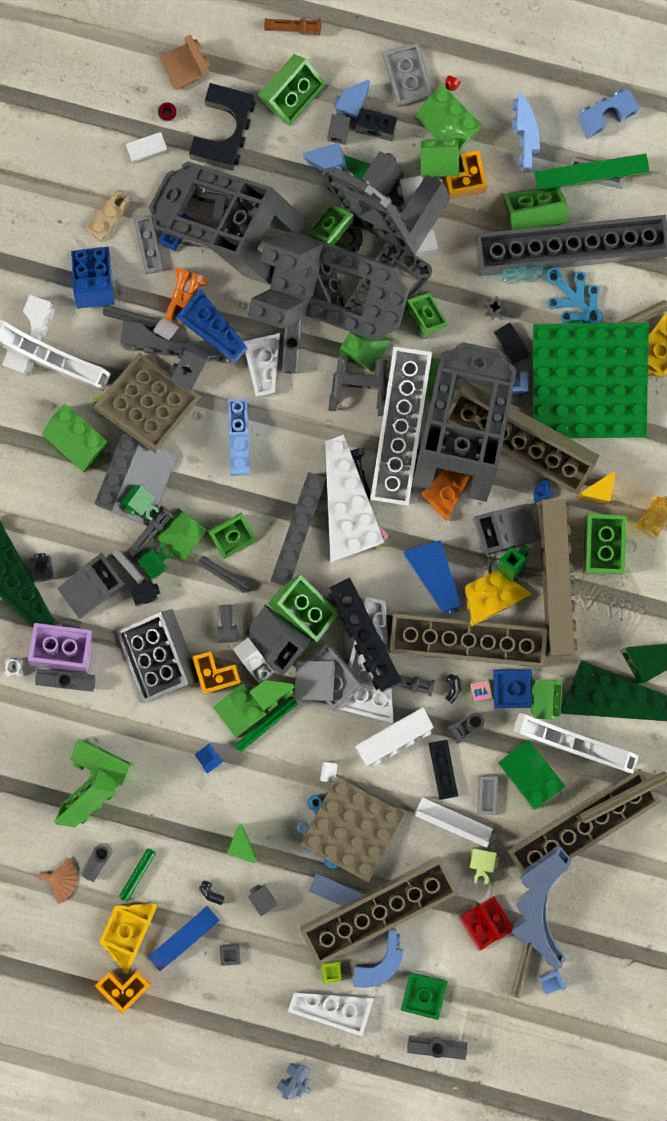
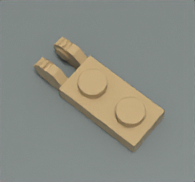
(108, 216)

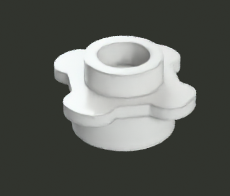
(18, 667)

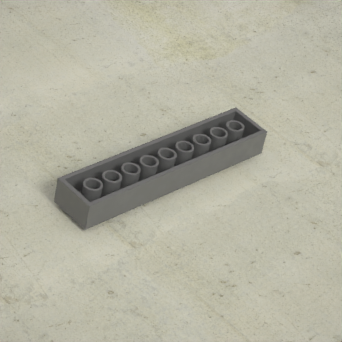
(572, 244)

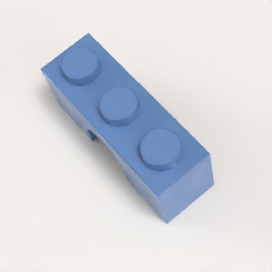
(621, 104)

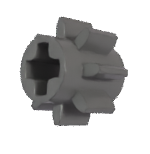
(498, 306)

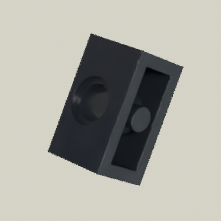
(376, 124)

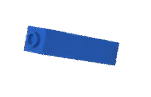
(434, 573)

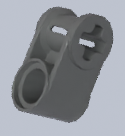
(465, 727)

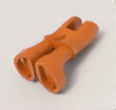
(180, 297)

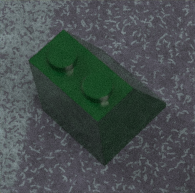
(646, 661)

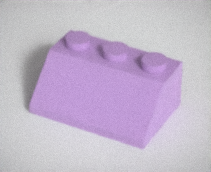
(60, 647)

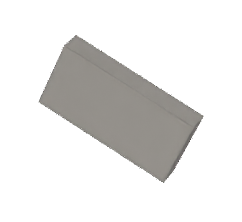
(487, 795)

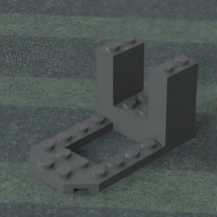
(372, 207)
(243, 225)
(294, 280)
(462, 447)

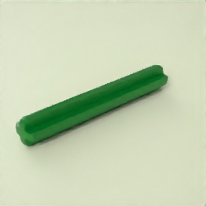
(266, 724)

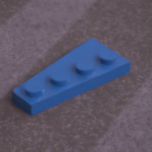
(211, 326)

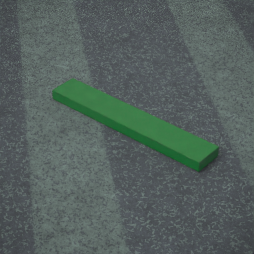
(591, 172)

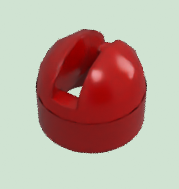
(452, 83)

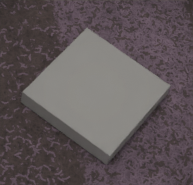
(128, 566)
(314, 680)

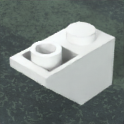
(253, 660)

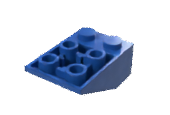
(92, 277)

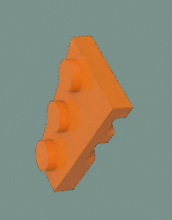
(445, 492)

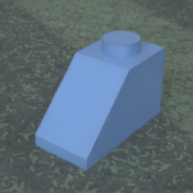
(352, 100)
(326, 157)

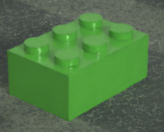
(604, 544)

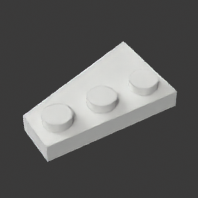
(262, 363)

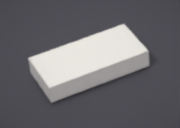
(146, 147)

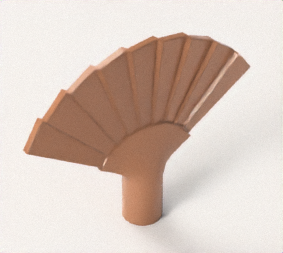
(62, 880)

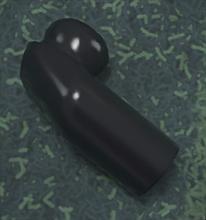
(455, 686)
(209, 895)

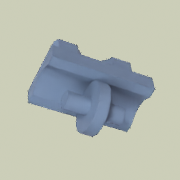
(298, 1084)

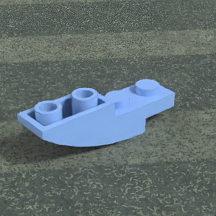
(527, 130)
(238, 437)

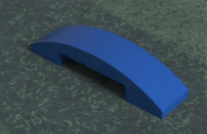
(183, 938)

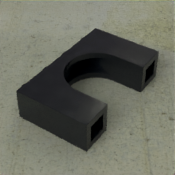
(226, 152)

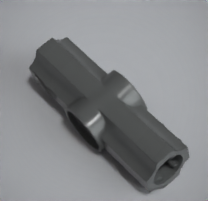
(292, 355)
(52, 678)
(450, 1048)

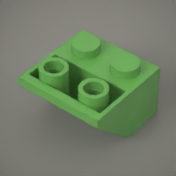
(269, 692)

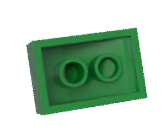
(531, 774)

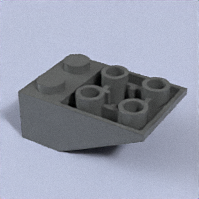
(505, 528)
(91, 586)
(276, 639)

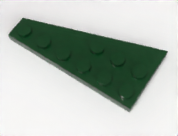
(18, 587)
(609, 695)

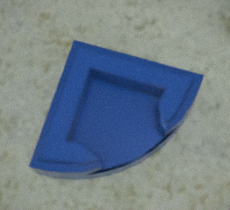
(542, 491)

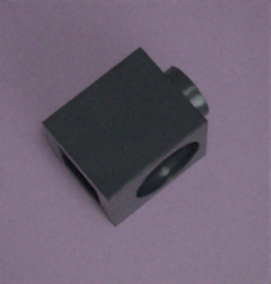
(48, 574)
(145, 592)

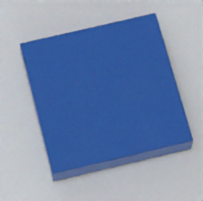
(512, 688)

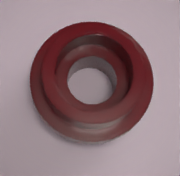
(167, 106)

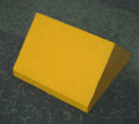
(599, 492)

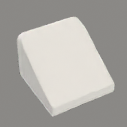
(165, 329)
(328, 771)

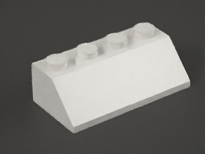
(394, 736)

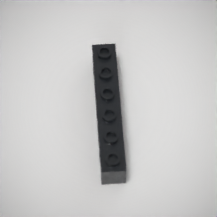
(347, 589)

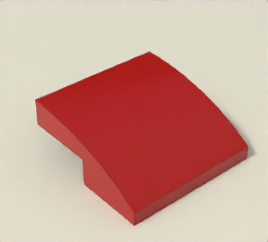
(486, 923)

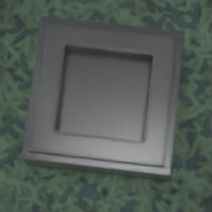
(230, 954)

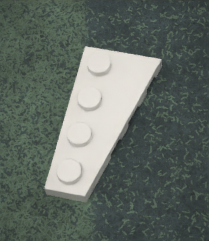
(335, 1011)

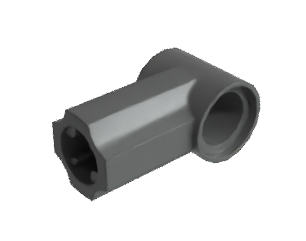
(227, 629)
(96, 863)

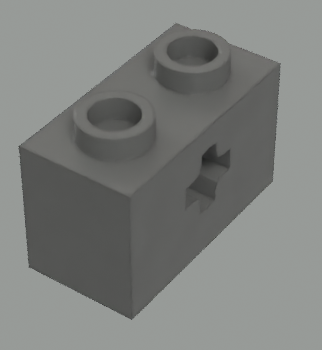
(184, 375)

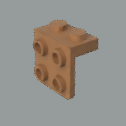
(185, 63)

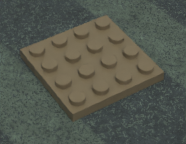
(146, 403)
(352, 829)

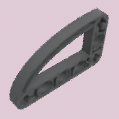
(396, 259)

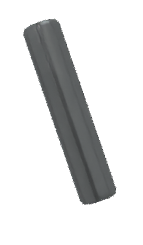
(125, 315)
(223, 574)

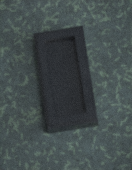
(511, 343)

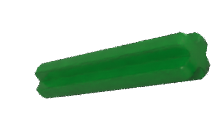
(137, 874)

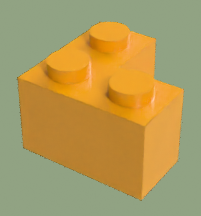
(470, 180)
(213, 678)
(123, 993)

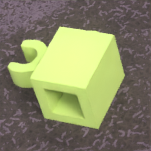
(483, 861)

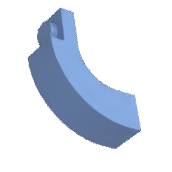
(379, 973)

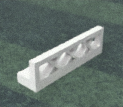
(453, 822)

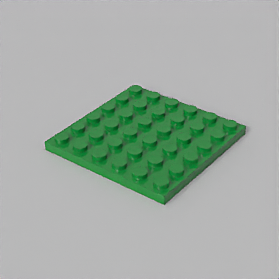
(591, 378)

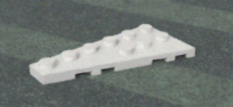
(349, 510)
(368, 700)

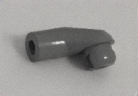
(68, 623)

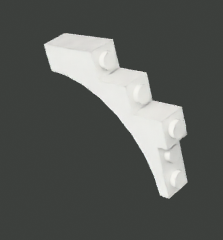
(52, 358)
(575, 743)

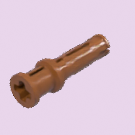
(302, 25)

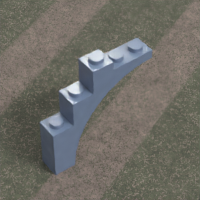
(532, 904)

